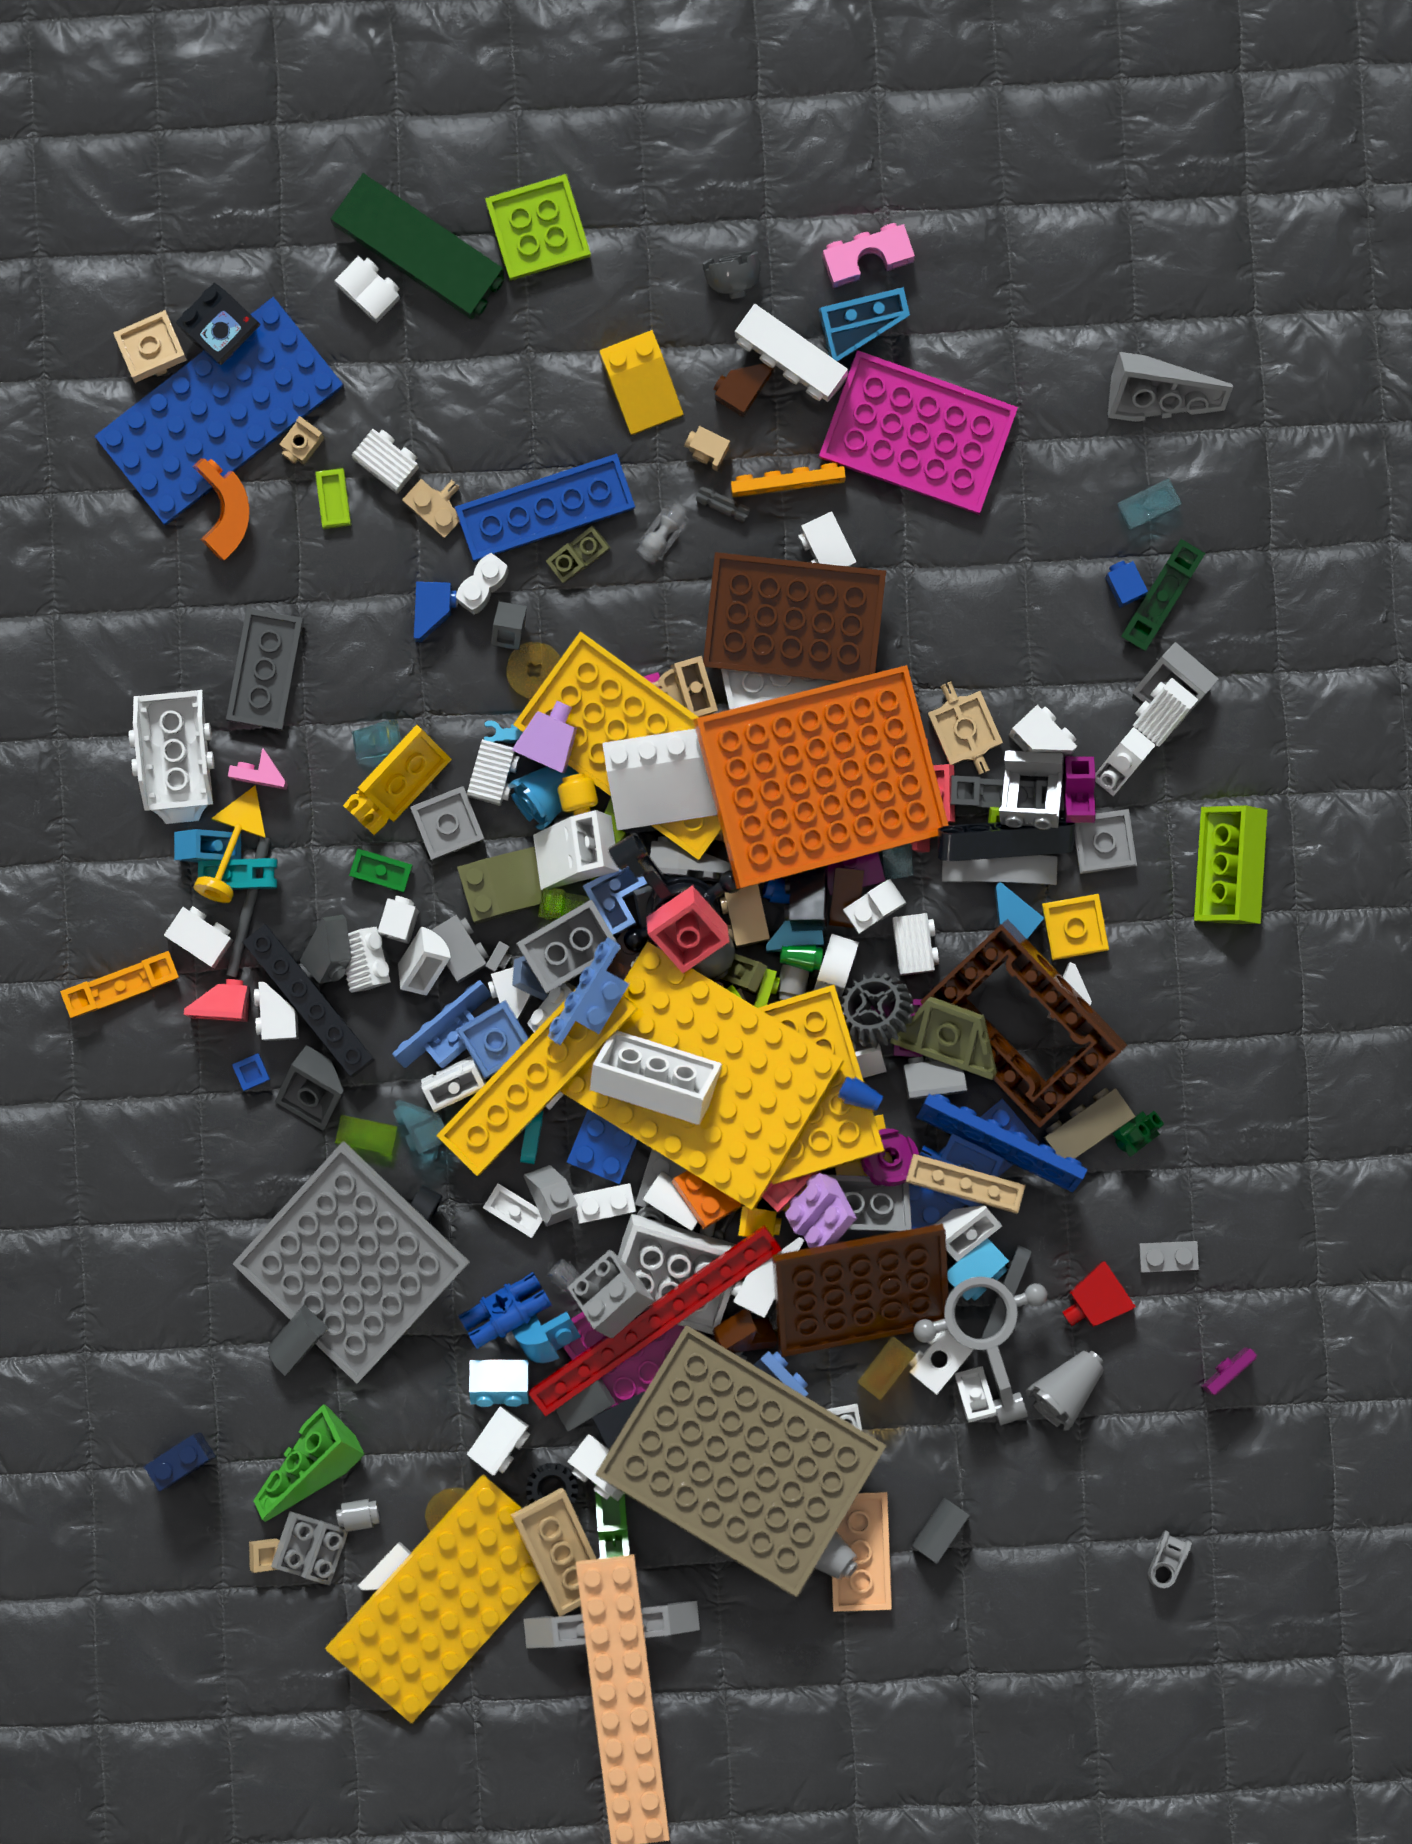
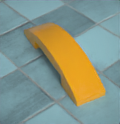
(119, 985)

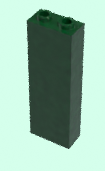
(418, 247)

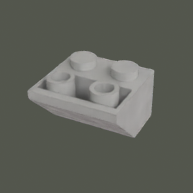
(610, 1294)

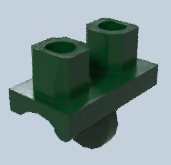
(1138, 1132)

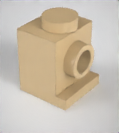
(312, 440)
(707, 447)

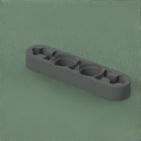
(1011, 1281)

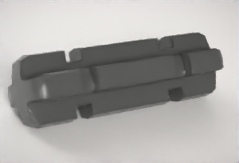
(723, 504)

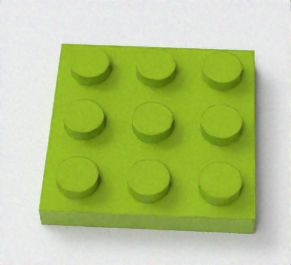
(538, 227)

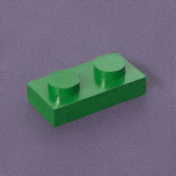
(381, 870)

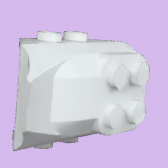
(172, 755)

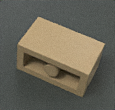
(746, 916)

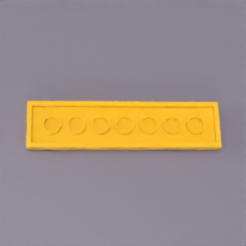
(524, 1088)

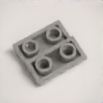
(309, 1548)

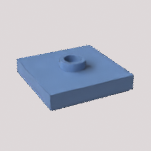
(493, 1037)

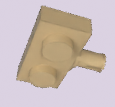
(434, 506)

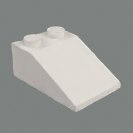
(758, 1288)

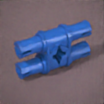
(504, 1310)

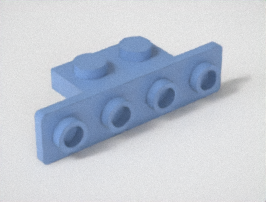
(594, 996)
(440, 1034)

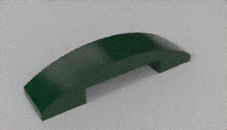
(1163, 595)

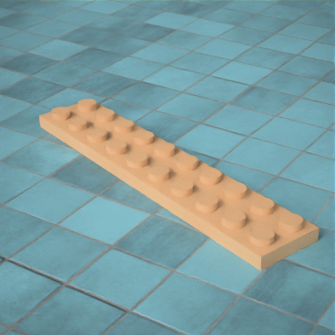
(622, 1700)

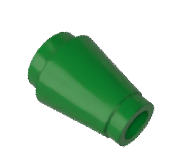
(802, 956)

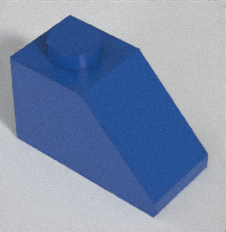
(432, 607)

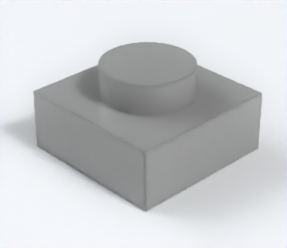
(499, 958)

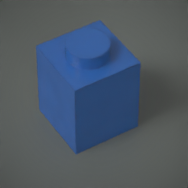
(1125, 583)

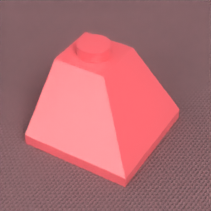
(222, 1002)

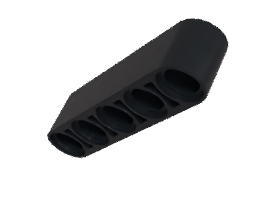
(1002, 841)

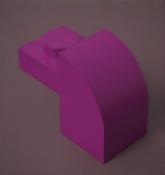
(1079, 789)

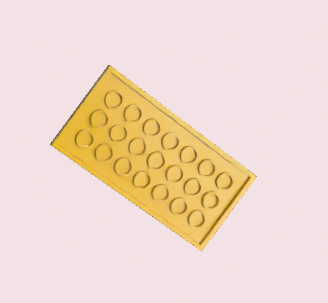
(615, 705)
(440, 1602)

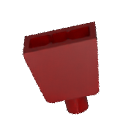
(1098, 1298)

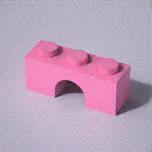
(890, 245)

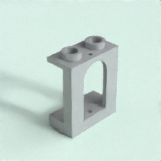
(1032, 764)

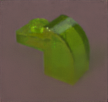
(557, 903)

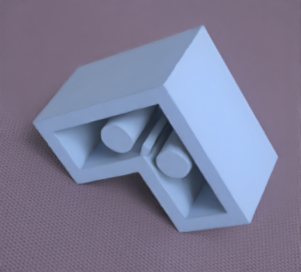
(609, 895)

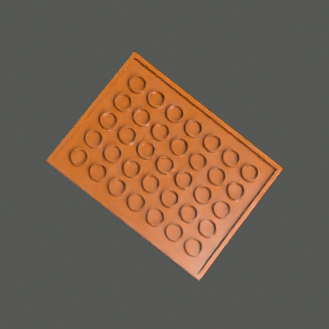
(821, 776)

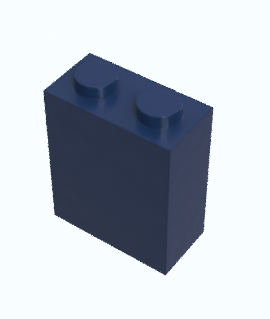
(179, 1461)

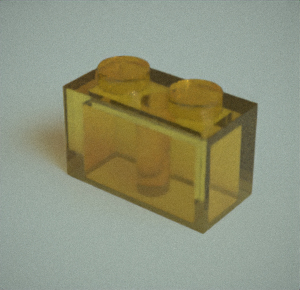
(886, 1367)

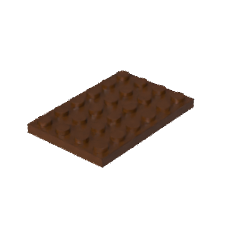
(793, 617)
(859, 1289)

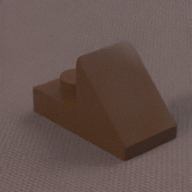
(745, 1334)

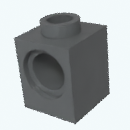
(508, 625)

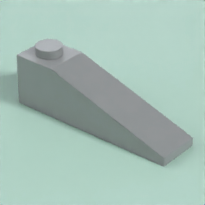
(1154, 388)

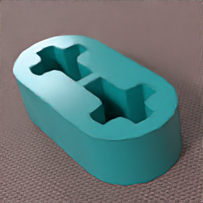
(531, 1139)

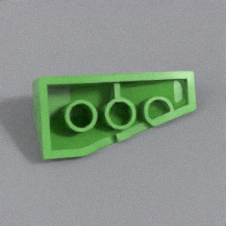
(318, 1458)

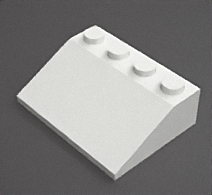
(658, 779)
(668, 1256)

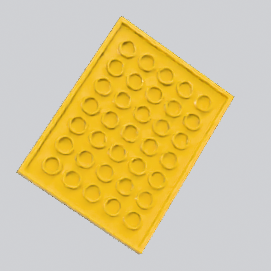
(764, 1088)

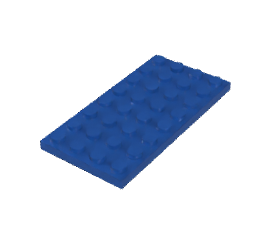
(218, 412)

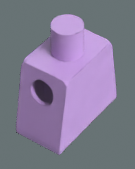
(548, 738)

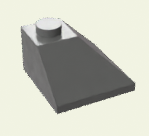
(311, 1088)

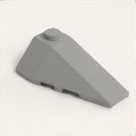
(677, 862)

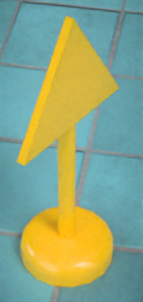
(242, 815)

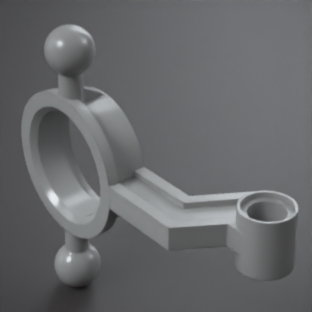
(1008, 1406)

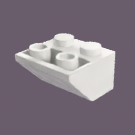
(1040, 734)
(498, 1440)

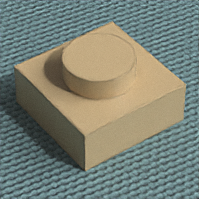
(262, 1554)

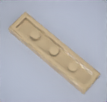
(965, 1183)

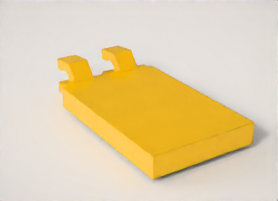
(397, 780)

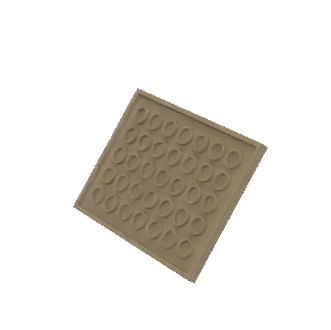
(740, 1461)

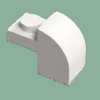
(874, 906)
(837, 963)

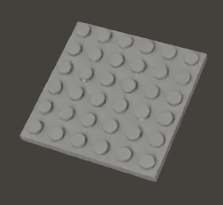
(353, 1260)

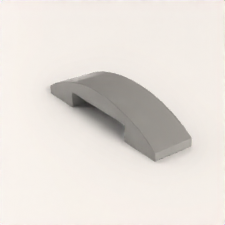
(1022, 869)

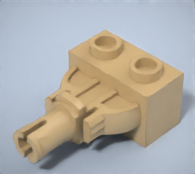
(689, 686)

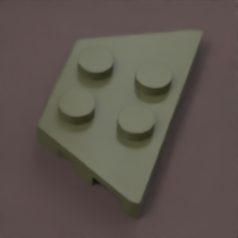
(950, 1037)

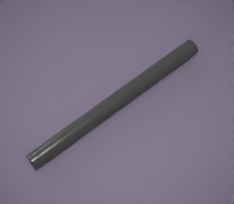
(246, 914)

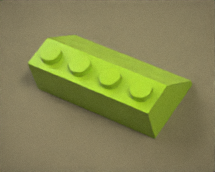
(1230, 864)

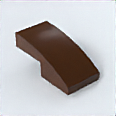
(846, 890)

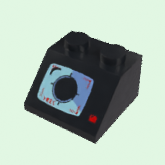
(217, 323)

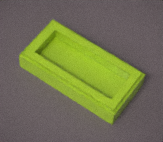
(333, 498)

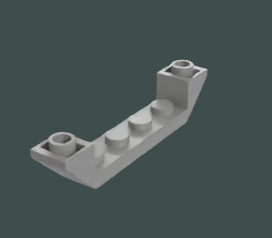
(569, 1630)

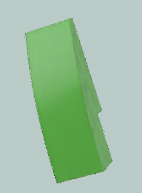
(612, 1526)

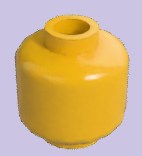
(577, 794)

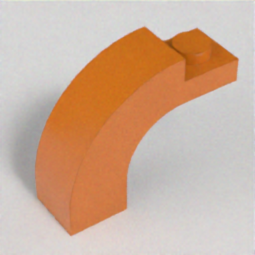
(234, 511)

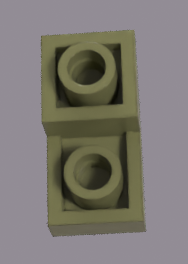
(578, 554)

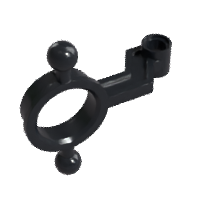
(633, 854)

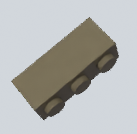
(1089, 1124)

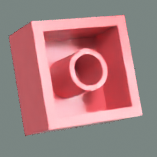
(687, 929)

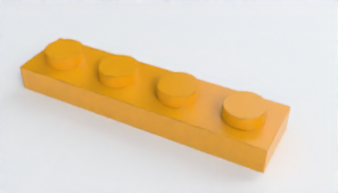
(800, 478)

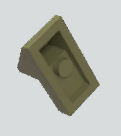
(745, 974)

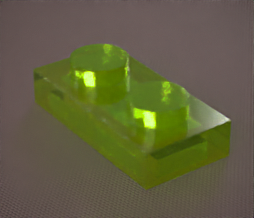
(366, 1134)

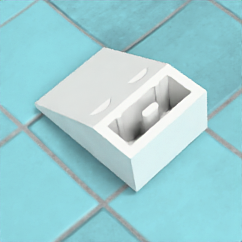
(575, 850)

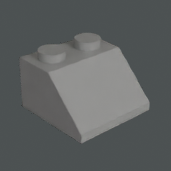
(1181, 667)
(932, 1078)

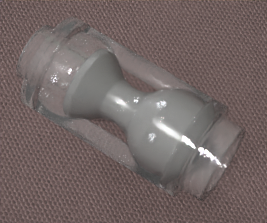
(655, 544)

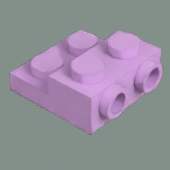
(820, 1212)

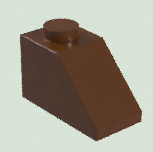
(742, 387)

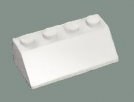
(791, 353)
(655, 1077)

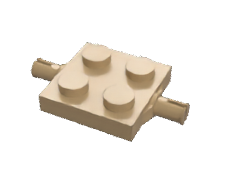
(965, 728)

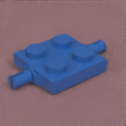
(966, 1155)

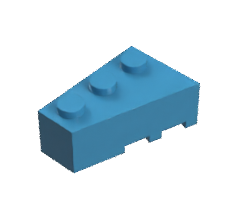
(860, 320)

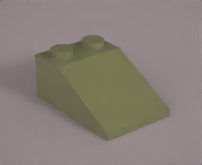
(501, 885)

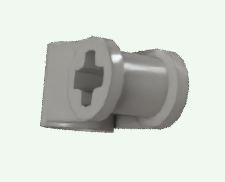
(1168, 1558)

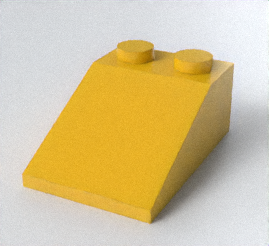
(641, 382)

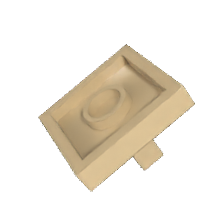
(150, 346)

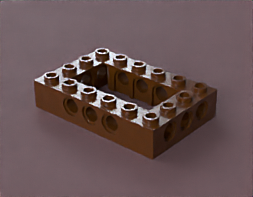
(1014, 1074)

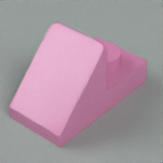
(266, 774)

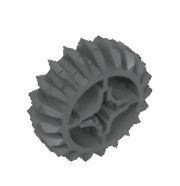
(883, 994)

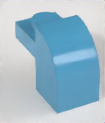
(542, 1341)

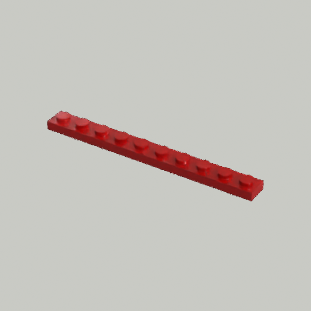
(655, 1320)

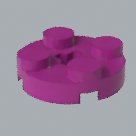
(893, 1173)

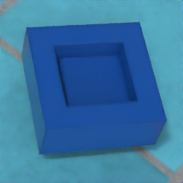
(251, 1072)

